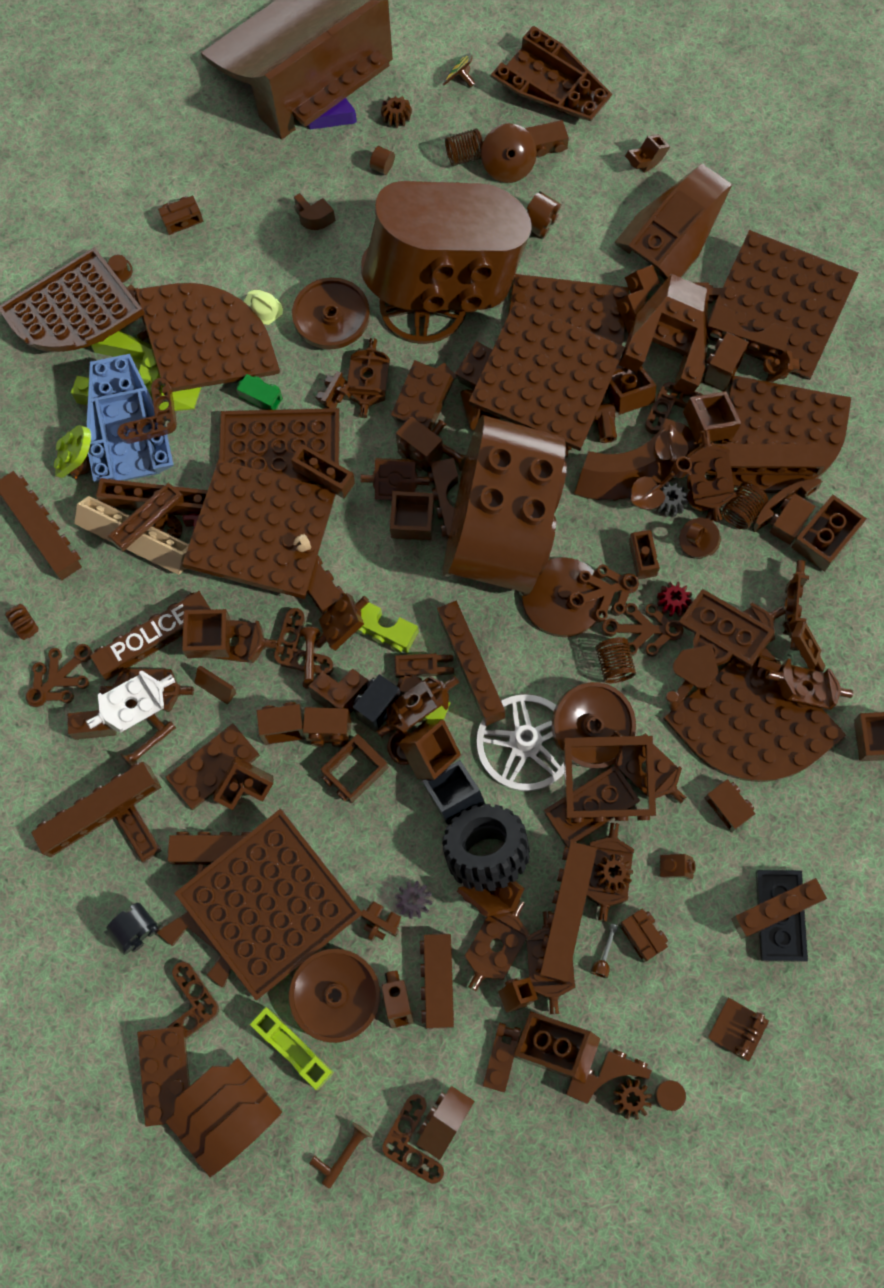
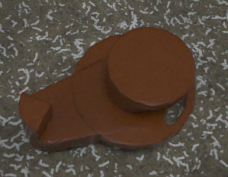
(119, 265)

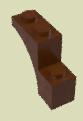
(639, 284)
(613, 1066)

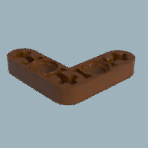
(667, 400)
(160, 417)
(294, 653)
(197, 1010)
(403, 1139)

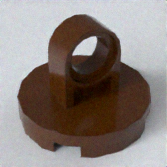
(700, 538)

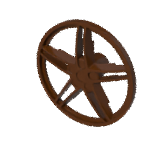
(420, 313)

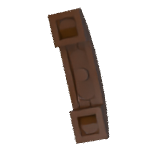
(802, 488)

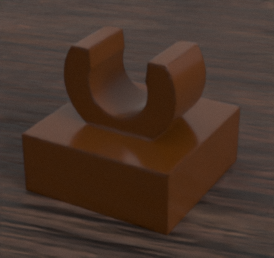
(766, 663)

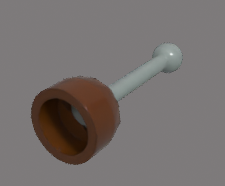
(601, 967)

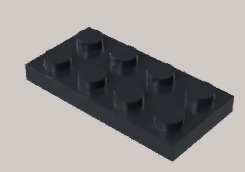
(786, 939)

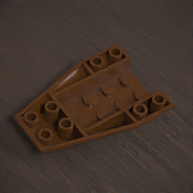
(552, 77)
(677, 223)

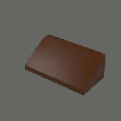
(214, 685)

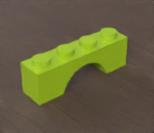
(292, 1048)

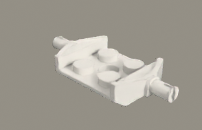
(143, 690)

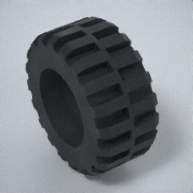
(489, 870)

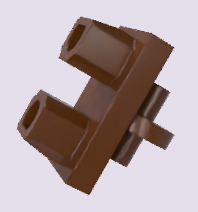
(780, 366)
(335, 392)
(390, 925)

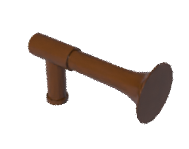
(459, 458)
(310, 635)
(163, 731)
(333, 1173)

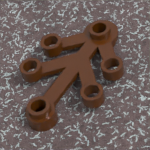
(605, 590)
(645, 629)
(57, 678)

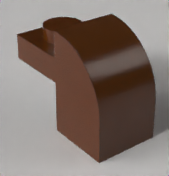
(649, 154)
(314, 216)

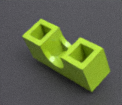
(398, 636)

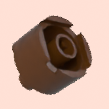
(542, 212)

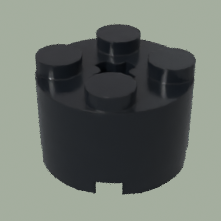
(131, 928)

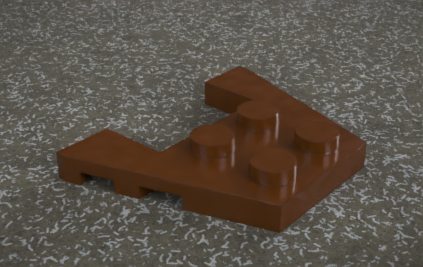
(175, 929)

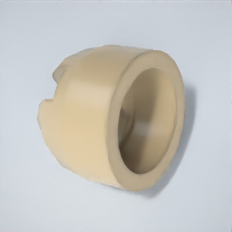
(303, 543)

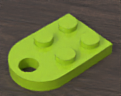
(72, 450)

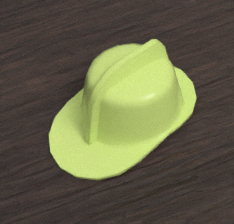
(264, 305)

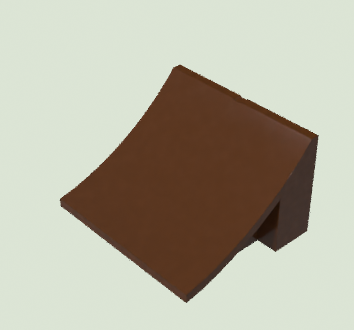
(305, 56)

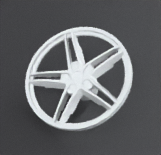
(525, 743)

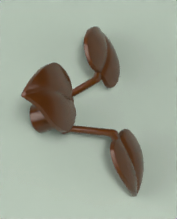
(668, 446)

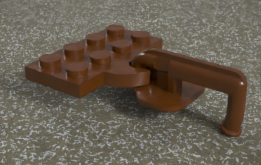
(717, 629)

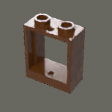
(359, 743)

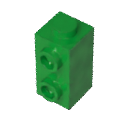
(259, 393)

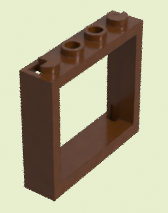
(600, 815)

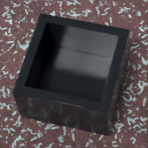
(372, 705)
(454, 791)

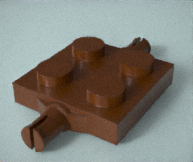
(394, 476)
(341, 621)

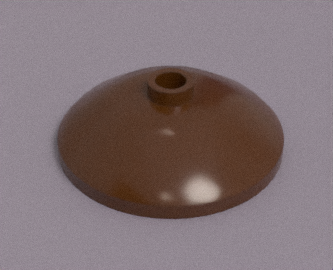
(496, 148)

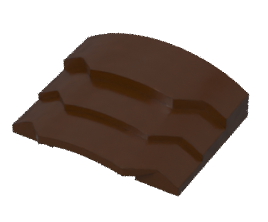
(222, 1115)

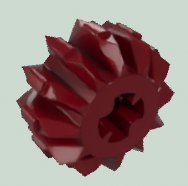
(677, 606)

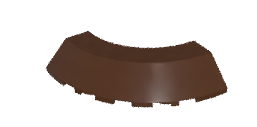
(614, 474)

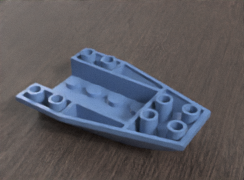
(116, 398)

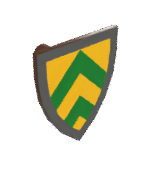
(462, 68)

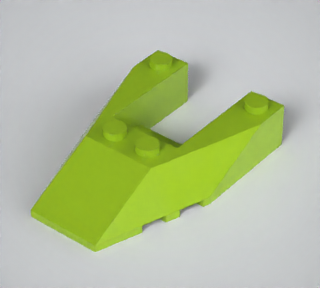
(142, 355)

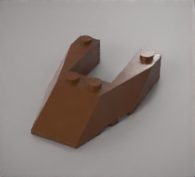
(678, 321)

